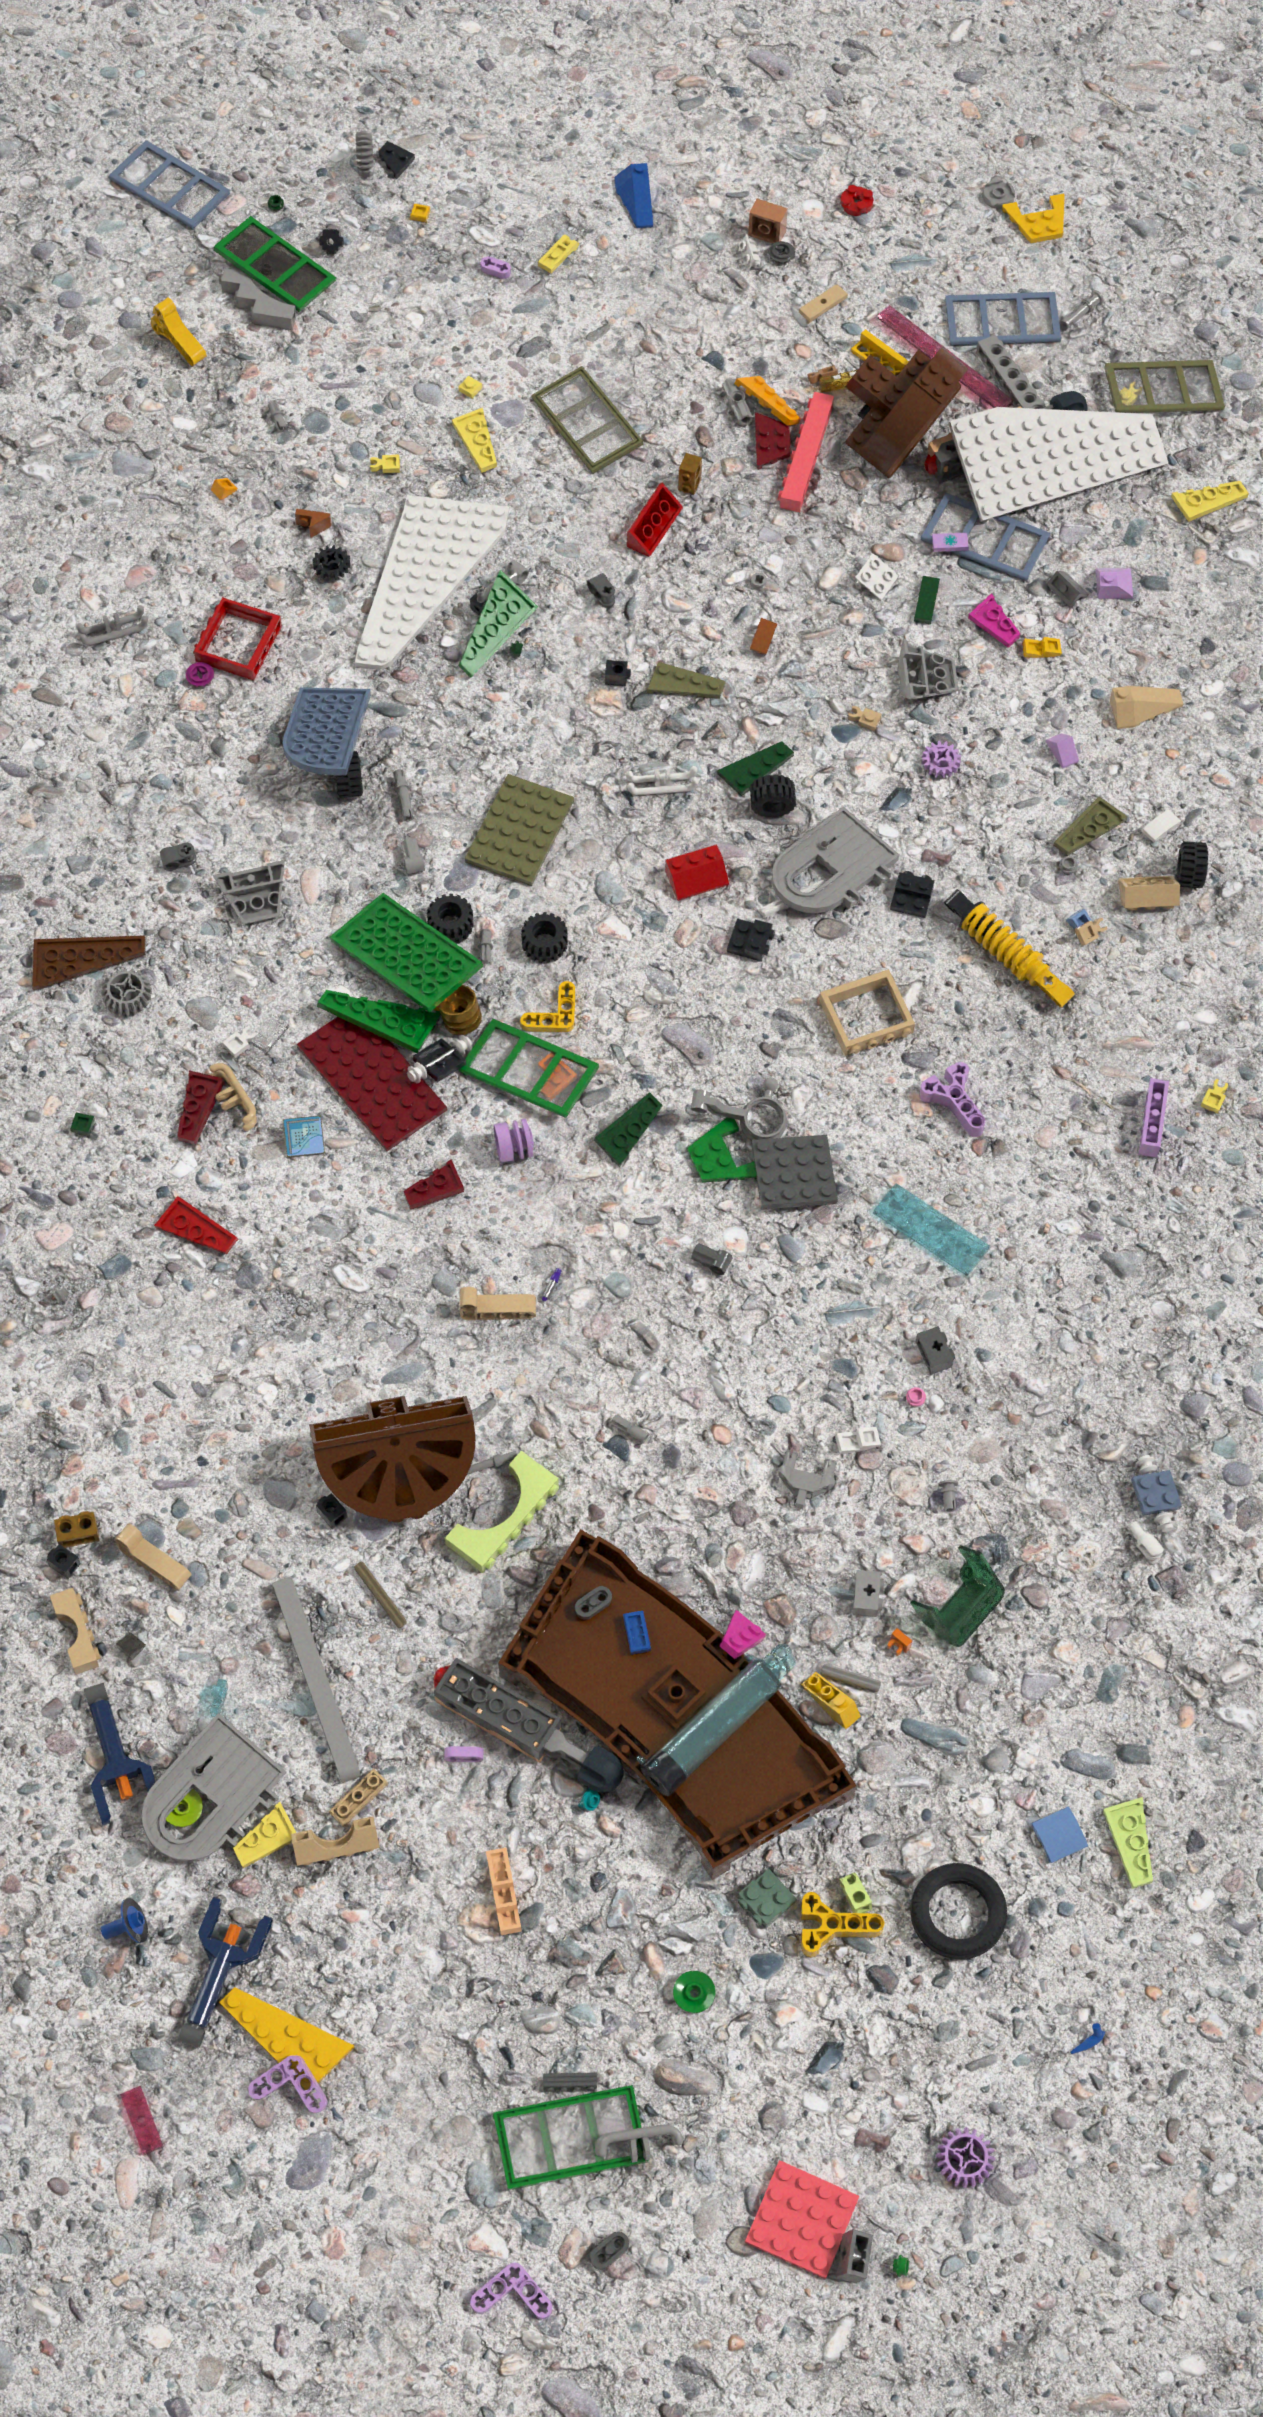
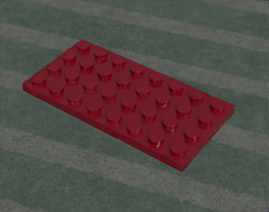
(372, 1080)

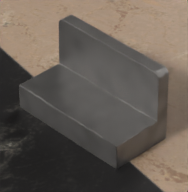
(1066, 588)

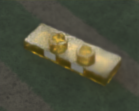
(835, 382)

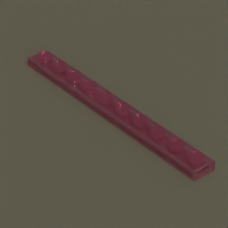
(930, 347)

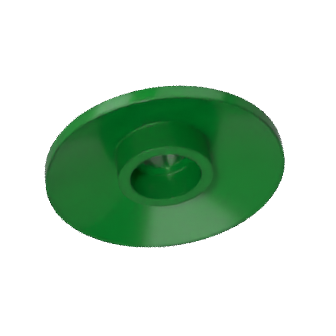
(697, 1982)

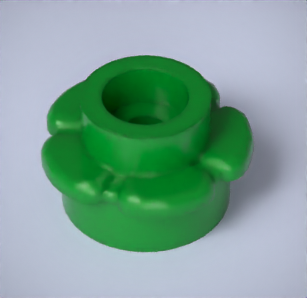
(901, 2266)

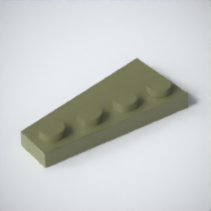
(684, 682)
(1090, 825)

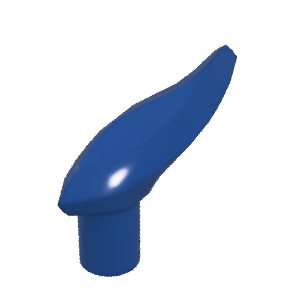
(1090, 2042)

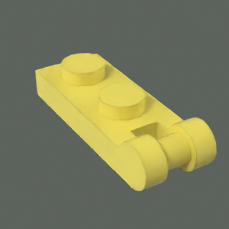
(558, 253)

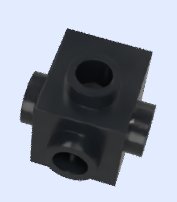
(335, 235)

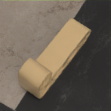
(496, 1306)
(151, 1558)

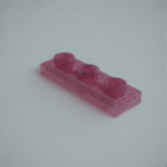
(145, 2132)

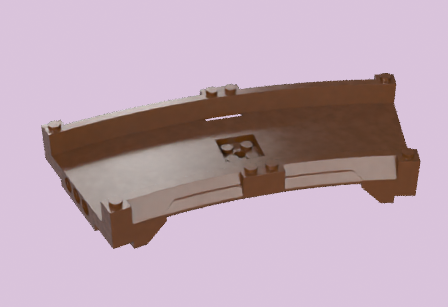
(752, 1785)

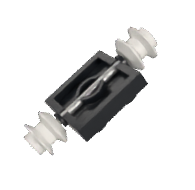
(439, 1059)

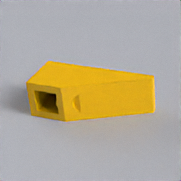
(832, 1700)

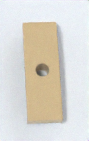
(823, 303)
(349, 1806)

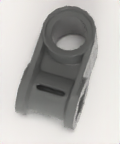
(602, 590)
(177, 857)

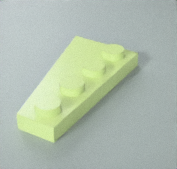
(1130, 1837)

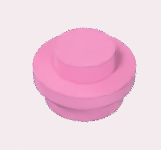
(916, 1397)

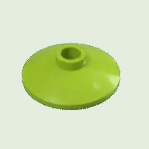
(192, 1812)

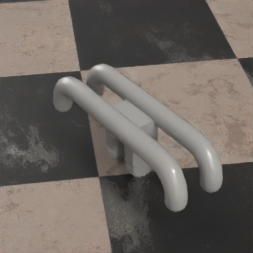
(113, 627)
(633, 2134)

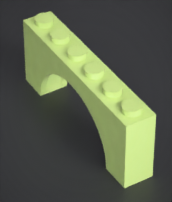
(483, 1546)

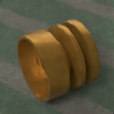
(461, 1011)

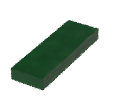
(926, 599)

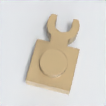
(867, 718)
(1088, 931)

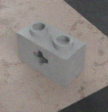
(864, 1604)

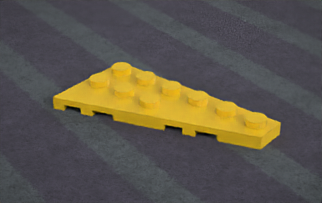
(286, 2035)

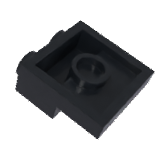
(912, 894)
(751, 939)

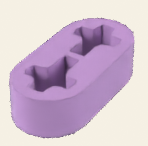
(495, 267)
(463, 1754)

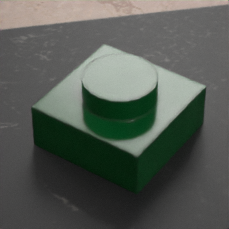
(82, 1124)

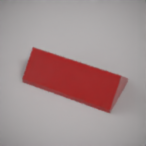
(653, 521)

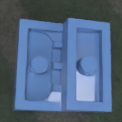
(1059, 1834)

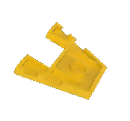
(1039, 225)

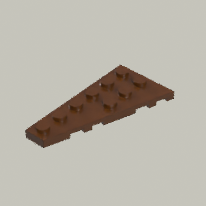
(68, 958)

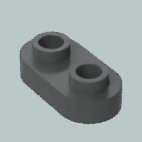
(592, 1603)
(609, 2251)

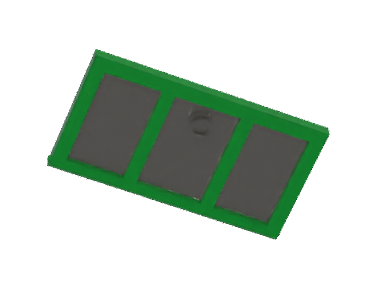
(274, 263)

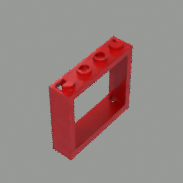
(246, 612)

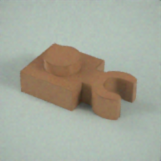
(815, 376)

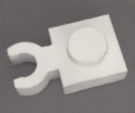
(239, 1043)

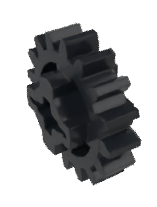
(331, 562)

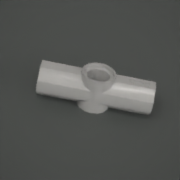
(737, 402)

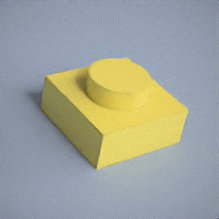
(470, 387)

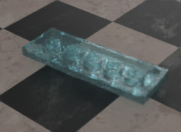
(931, 1229)

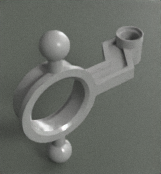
(702, 1102)

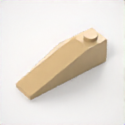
(1137, 704)

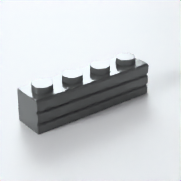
(569, 2081)

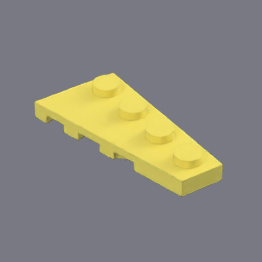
(475, 436)
(1202, 502)

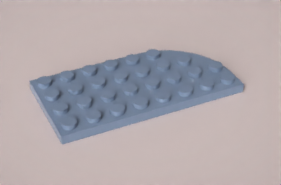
(325, 729)

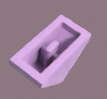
(1063, 749)

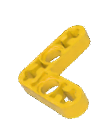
(556, 1018)

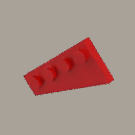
(191, 1224)

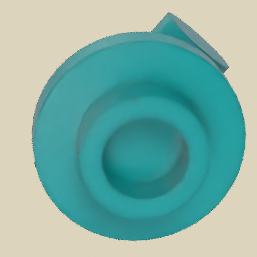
(589, 1800)

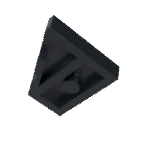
(396, 158)

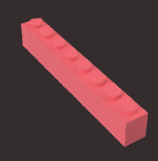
(806, 452)

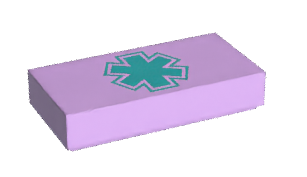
(950, 542)

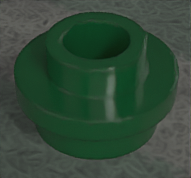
(275, 203)
(516, 649)

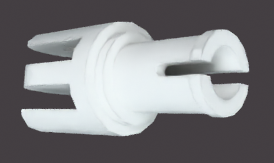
(1146, 1543)

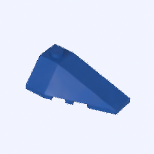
(634, 189)

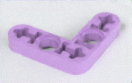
(287, 2075)
(518, 2285)

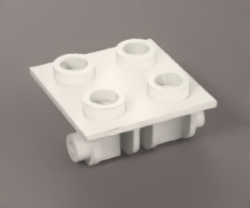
(876, 577)

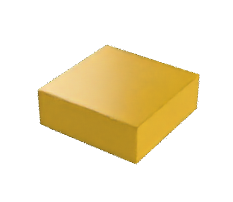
(420, 213)

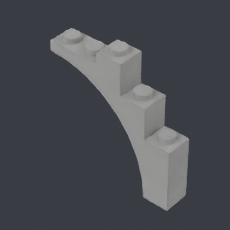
(262, 308)

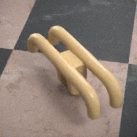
(238, 1093)

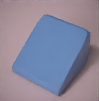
(1078, 918)

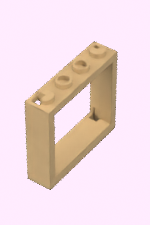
(857, 988)

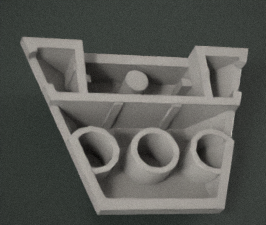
(925, 673)
(254, 892)

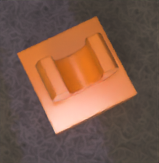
(901, 1641)

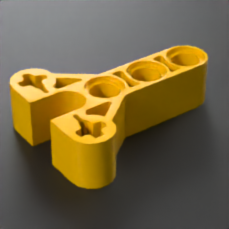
(169, 324)
(823, 1914)

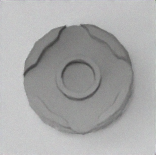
(998, 193)

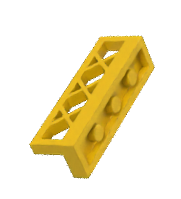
(879, 349)

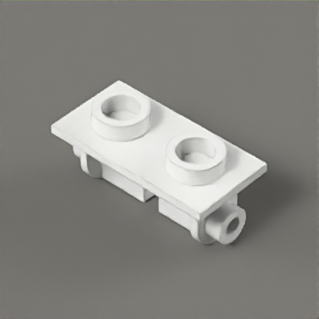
(749, 253)

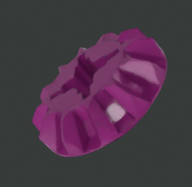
(205, 670)

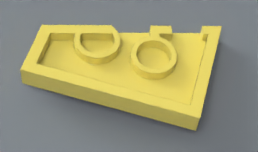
(266, 1838)

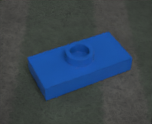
(636, 1632)

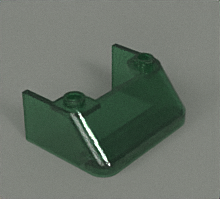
(970, 1603)

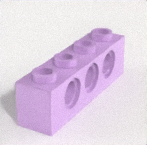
(1153, 1117)

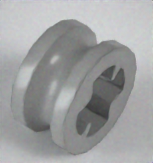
(760, 576)

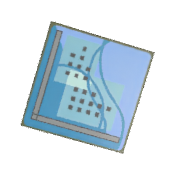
(303, 1136)

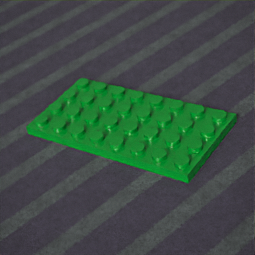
(406, 952)

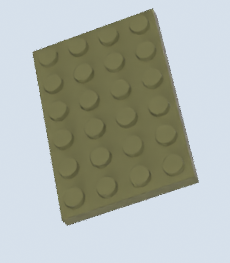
(519, 829)

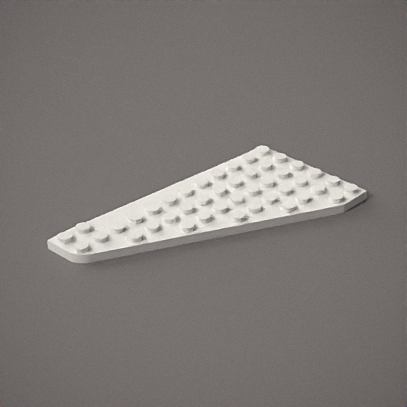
(427, 562)

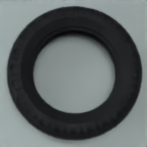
(958, 1874)

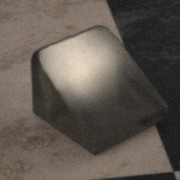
(130, 1645)

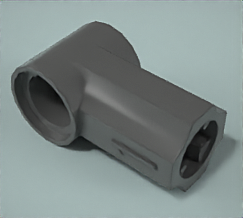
(716, 1260)

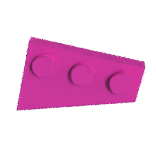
(992, 619)
(741, 1635)

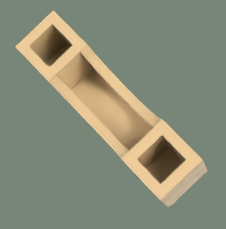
(68, 1609)
(311, 1848)

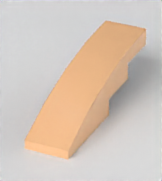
(503, 1891)

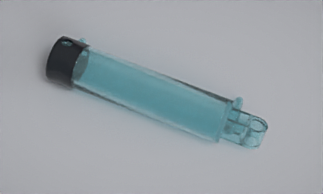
(717, 1720)

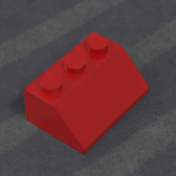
(696, 872)

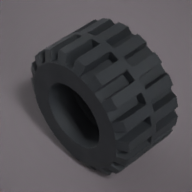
(351, 784)
(772, 796)
(1192, 864)
(452, 906)
(544, 949)

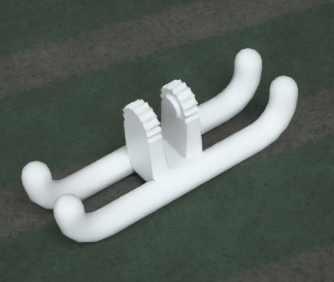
(662, 782)

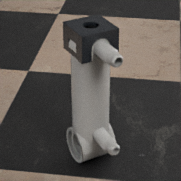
(514, 571)

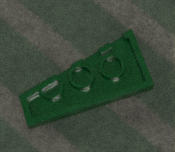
(764, 762)
(626, 1131)

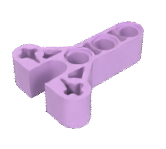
(934, 1091)

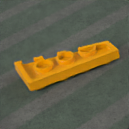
(768, 398)

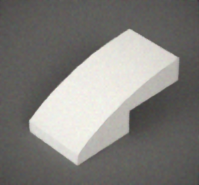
(1161, 825)
(857, 1441)

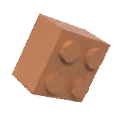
(767, 221)

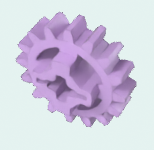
(941, 759)

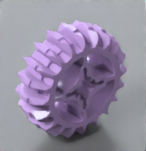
(956, 2155)

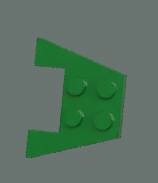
(713, 1158)

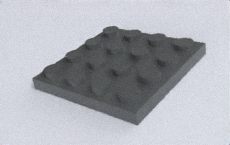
(794, 1171)

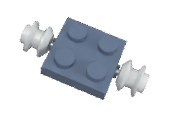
(1156, 1493)

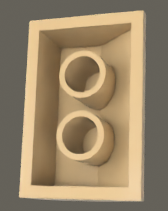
(1149, 892)

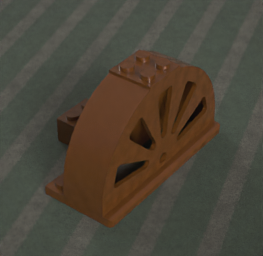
(901, 405)
(397, 1456)

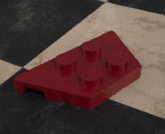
(771, 440)

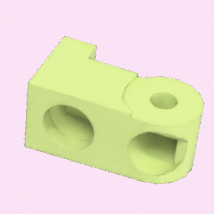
(855, 1893)

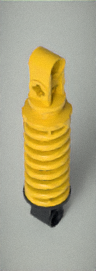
(1005, 946)

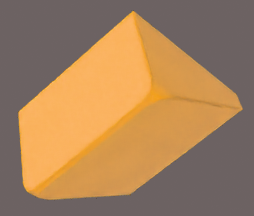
(223, 488)

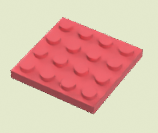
(802, 2219)

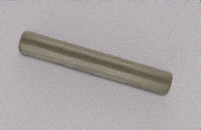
(380, 1594)

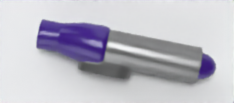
(550, 1284)

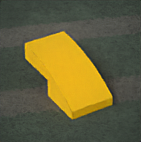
(1045, 648)

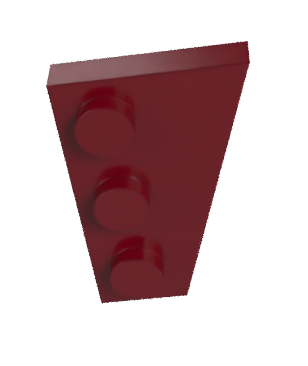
(438, 1186)

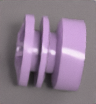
(513, 1140)

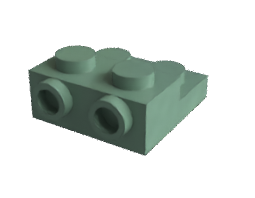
(766, 1898)

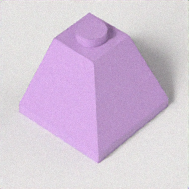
(1114, 583)

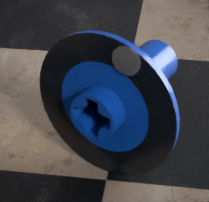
(131, 1921)

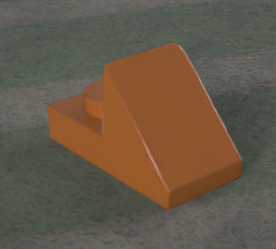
(314, 520)

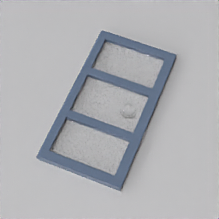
(169, 184)
(1006, 315)
(997, 542)

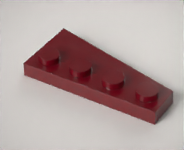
(198, 1105)

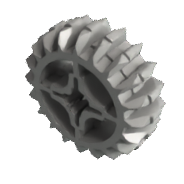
(364, 153)
(122, 986)

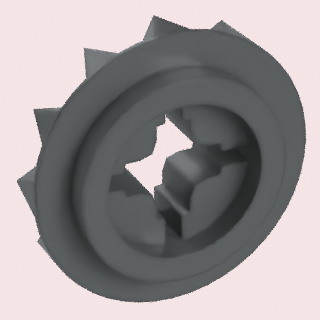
(779, 247)

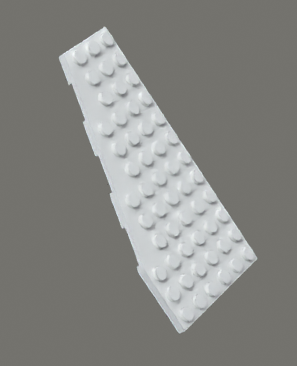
(1043, 454)

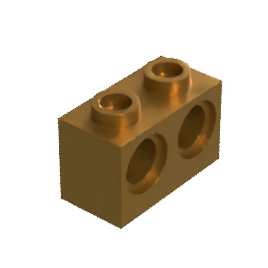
(690, 473)
(77, 1535)

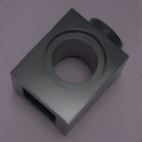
(614, 667)
(331, 1518)
(66, 1568)

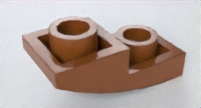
(763, 636)

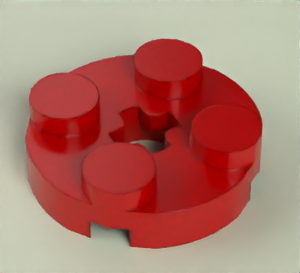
(857, 193)

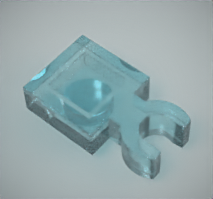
(218, 1693)

